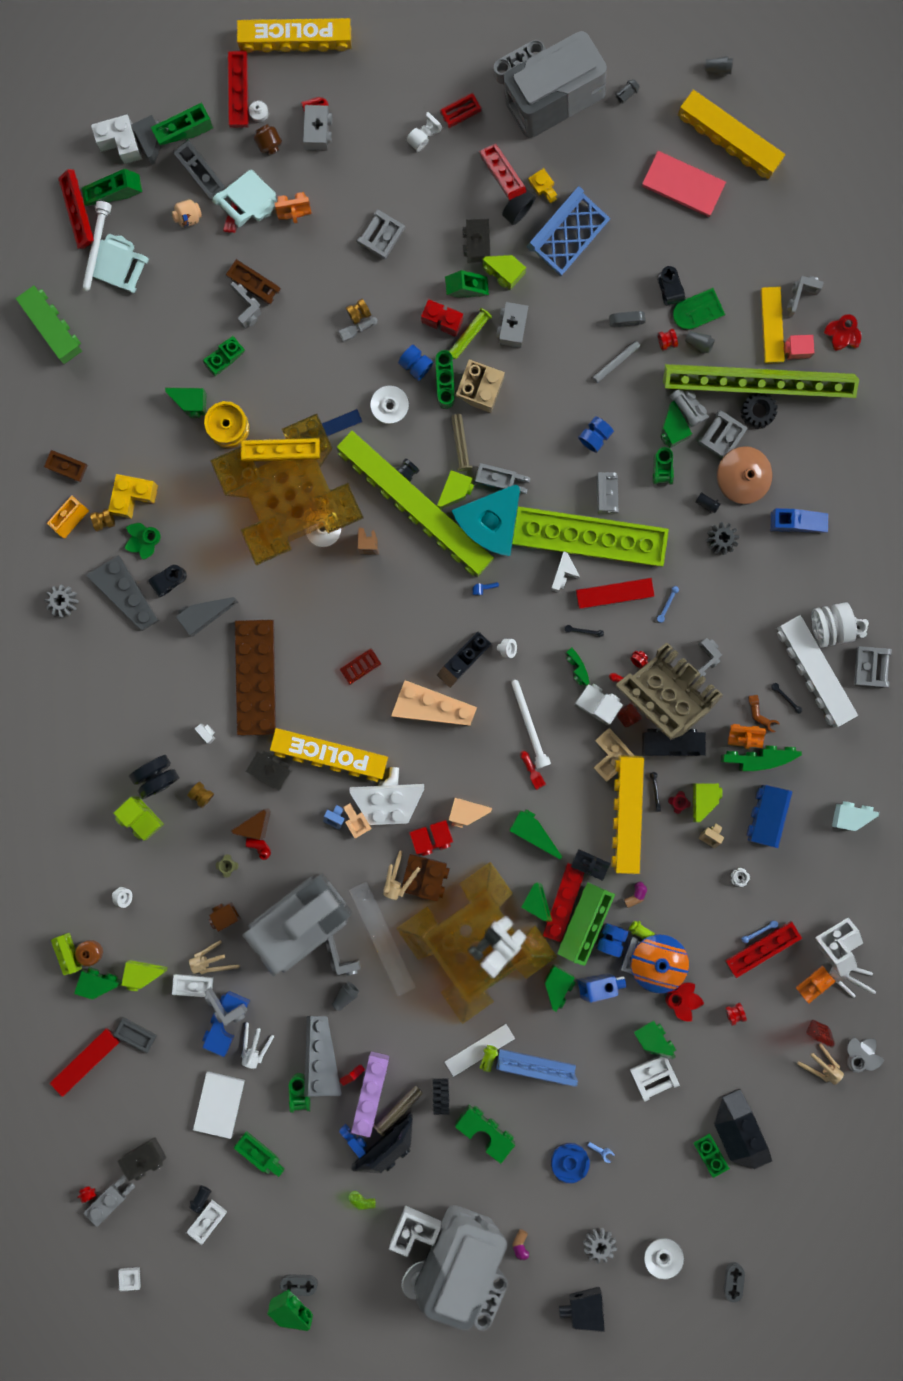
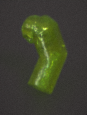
(360, 1202)

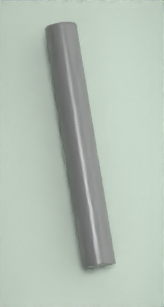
(615, 362)

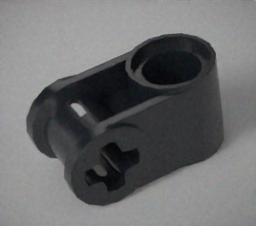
(671, 289)
(165, 581)

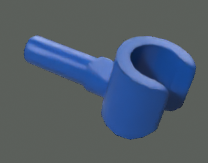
(478, 588)

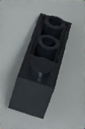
(463, 659)

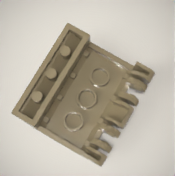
(670, 694)

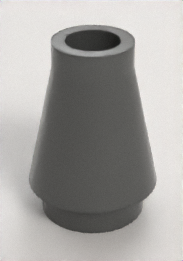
(719, 65)
(700, 341)
(346, 995)

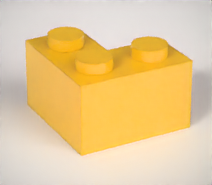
(127, 491)

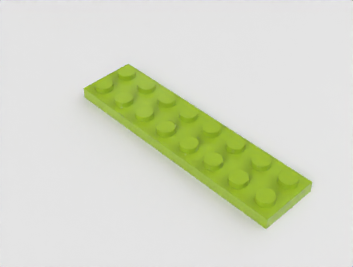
(590, 536)

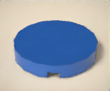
(570, 1162)

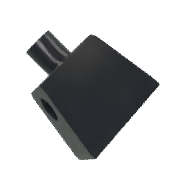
(585, 1310)

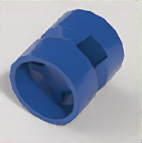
(413, 360)
(597, 432)
(612, 940)

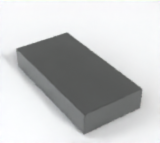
(135, 1035)

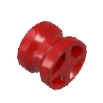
(667, 339)
(735, 1014)

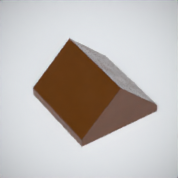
(255, 826)

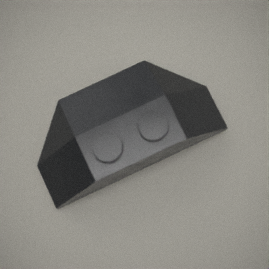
(741, 1132)
(387, 1148)

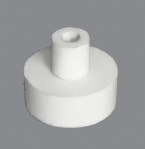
(258, 111)
(507, 648)
(122, 897)

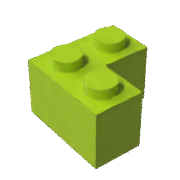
(139, 817)

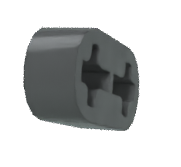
(627, 319)
(296, 1281)
(738, 1282)

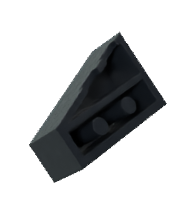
(658, 744)

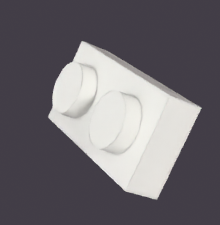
(191, 985)
(206, 1222)

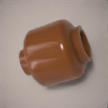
(95, 953)

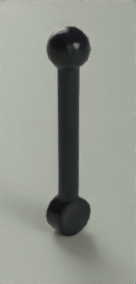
(568, 628)
(775, 687)
(653, 775)

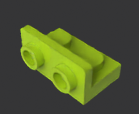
(65, 953)

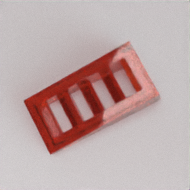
(377, 663)
(628, 715)
(820, 1033)

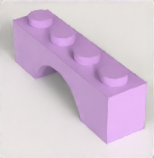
(370, 1094)

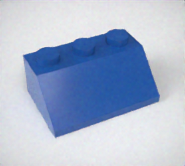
(769, 815)

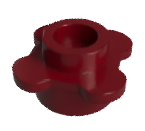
(684, 802)

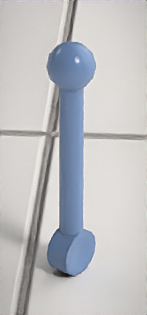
(661, 618)
(773, 924)

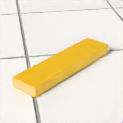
(772, 325)
(280, 449)

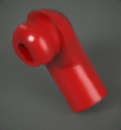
(315, 101)
(261, 847)

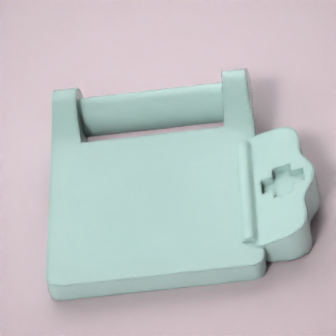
(250, 195)
(114, 261)

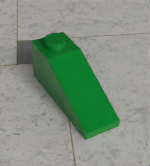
(183, 125)
(112, 188)
(531, 830)

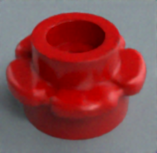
(639, 659)
(86, 1194)

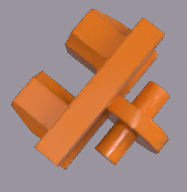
(293, 208)
(746, 736)
(815, 984)

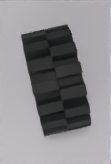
(762, 399)
(441, 1096)

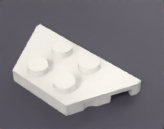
(387, 803)

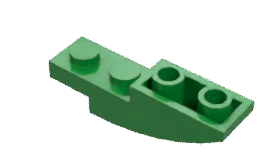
(767, 758)

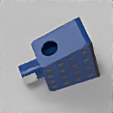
(594, 987)

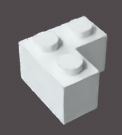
(120, 134)
(599, 705)
(837, 945)
(414, 1226)

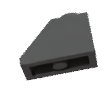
(147, 138)

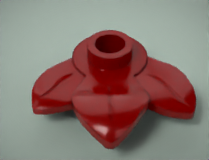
(842, 335)
(686, 1001)

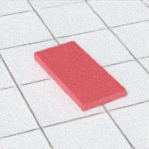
(683, 184)

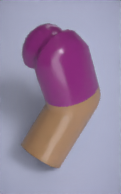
(639, 895)
(518, 1246)

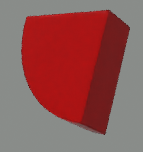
(352, 1075)

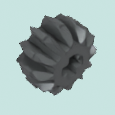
(727, 533)

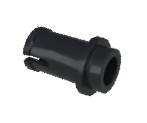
(708, 502)
(200, 1199)

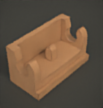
(368, 544)

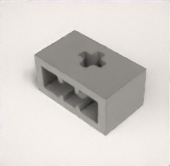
(314, 117)
(512, 313)

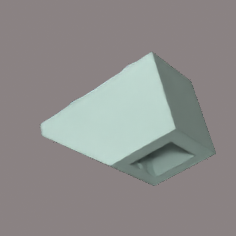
(852, 818)

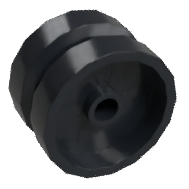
(154, 776)

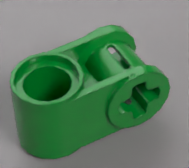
(663, 471)
(297, 1100)

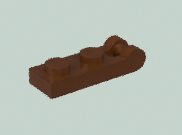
(252, 281)

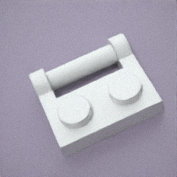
(653, 1071)

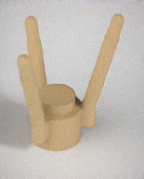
(392, 888)
(200, 962)
(831, 1072)

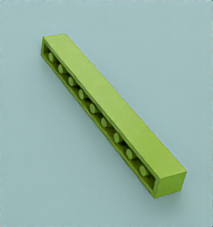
(760, 381)
(415, 503)

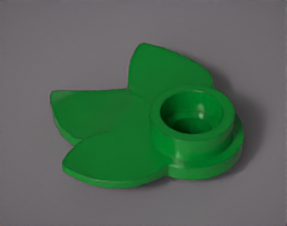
(140, 542)

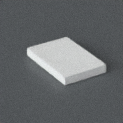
(219, 1105)

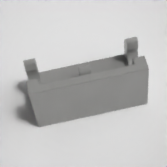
(607, 492)

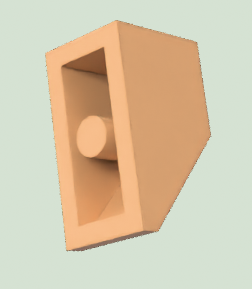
(466, 812)

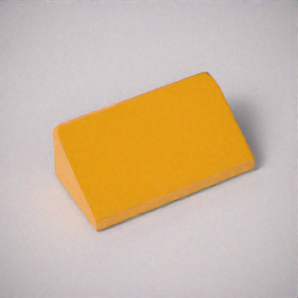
(68, 517)

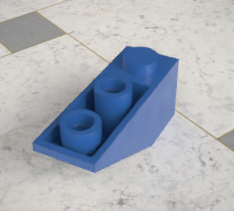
(798, 521)

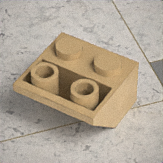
(480, 385)

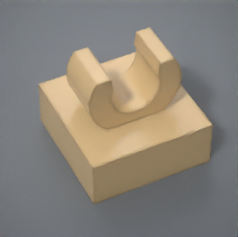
(712, 836)

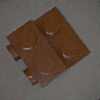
(428, 880)

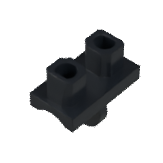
(590, 864)

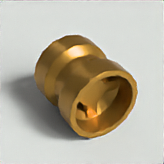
(354, 313)
(102, 520)
(200, 794)

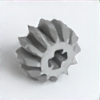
(64, 607)
(607, 1243)

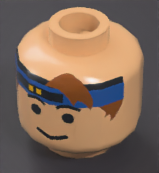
(186, 213)

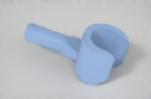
(603, 1152)

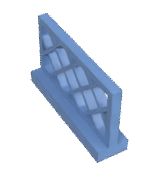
(554, 223)
(536, 1067)

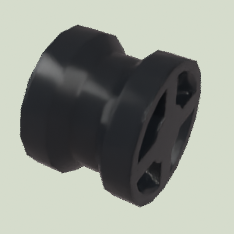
(408, 469)

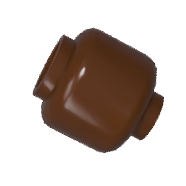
(267, 139)

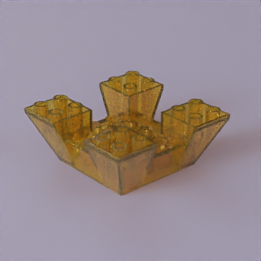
(261, 485)
(470, 980)

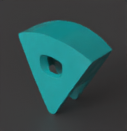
(491, 519)

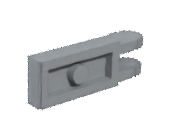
(499, 477)
(107, 1202)

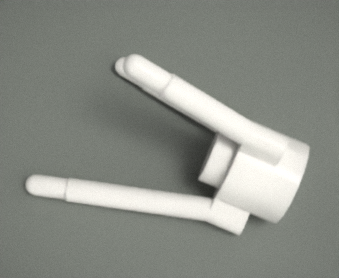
(837, 978)
(251, 1056)

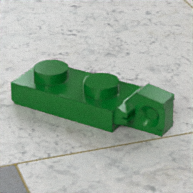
(258, 1154)

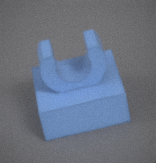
(334, 818)

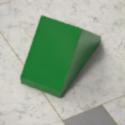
(537, 903)

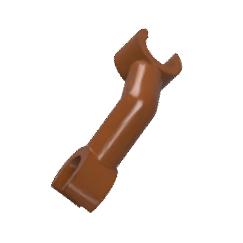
(754, 703)

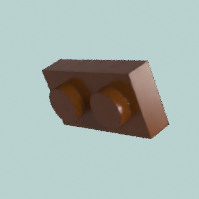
(65, 466)

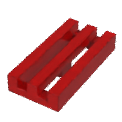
(450, 123)

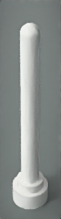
(103, 209)
(541, 759)

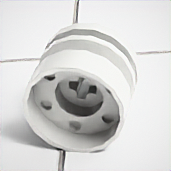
(834, 625)

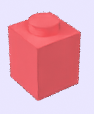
(799, 347)

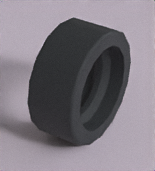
(518, 207)

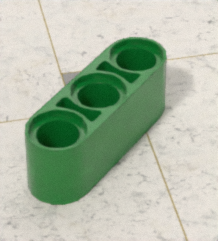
(445, 370)

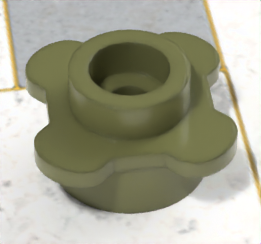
(232, 865)

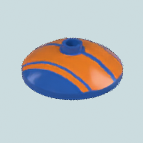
(650, 954)

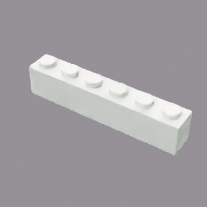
(816, 671)

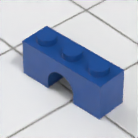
(218, 1039)

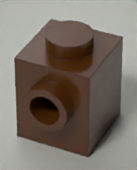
(223, 916)

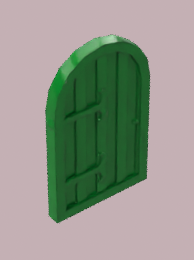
(698, 310)

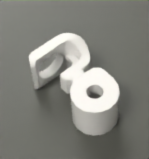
(419, 137)

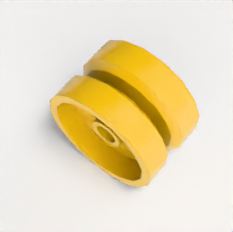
(219, 416)

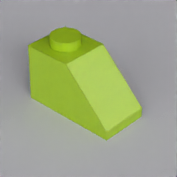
(455, 489)
(705, 799)
(140, 974)

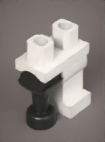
(502, 942)

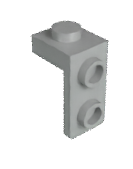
(807, 284)
(249, 316)
(711, 650)
(349, 968)
(221, 1015)

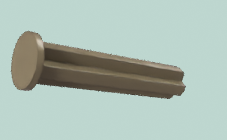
(460, 443)
(406, 1102)

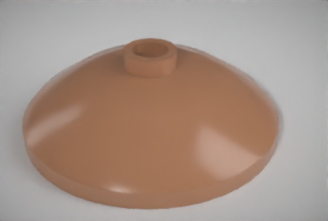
(734, 479)

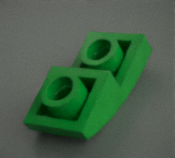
(224, 356)
(580, 673)
(711, 1155)

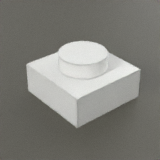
(206, 733)
(129, 1279)

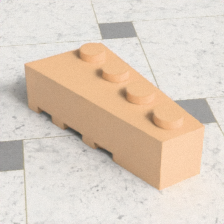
(427, 705)

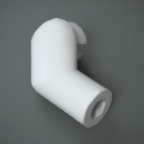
(393, 777)

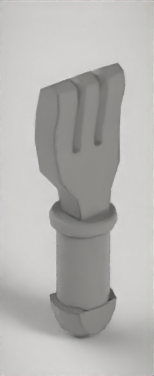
(351, 331)

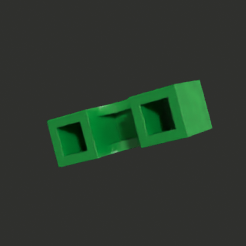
(473, 1121)

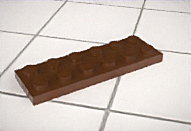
(255, 677)

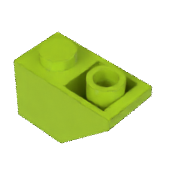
(505, 269)

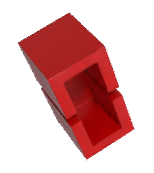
(450, 319)
(422, 841)

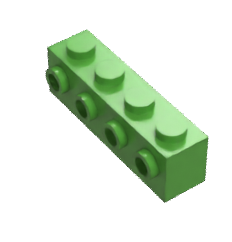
(49, 325)
(586, 924)

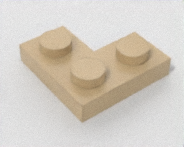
(613, 748)

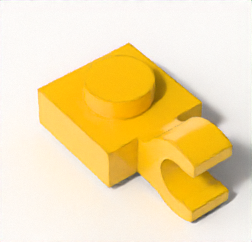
(543, 184)

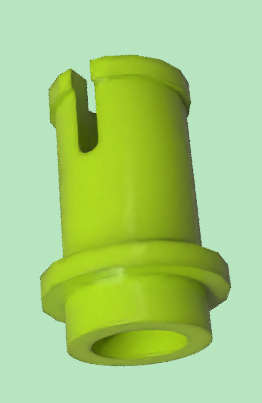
(639, 930)
(488, 1058)

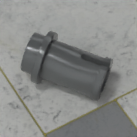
(627, 91)

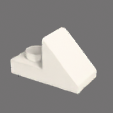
(567, 568)

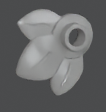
(865, 1053)

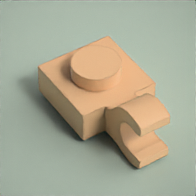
(357, 823)

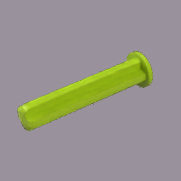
(470, 333)

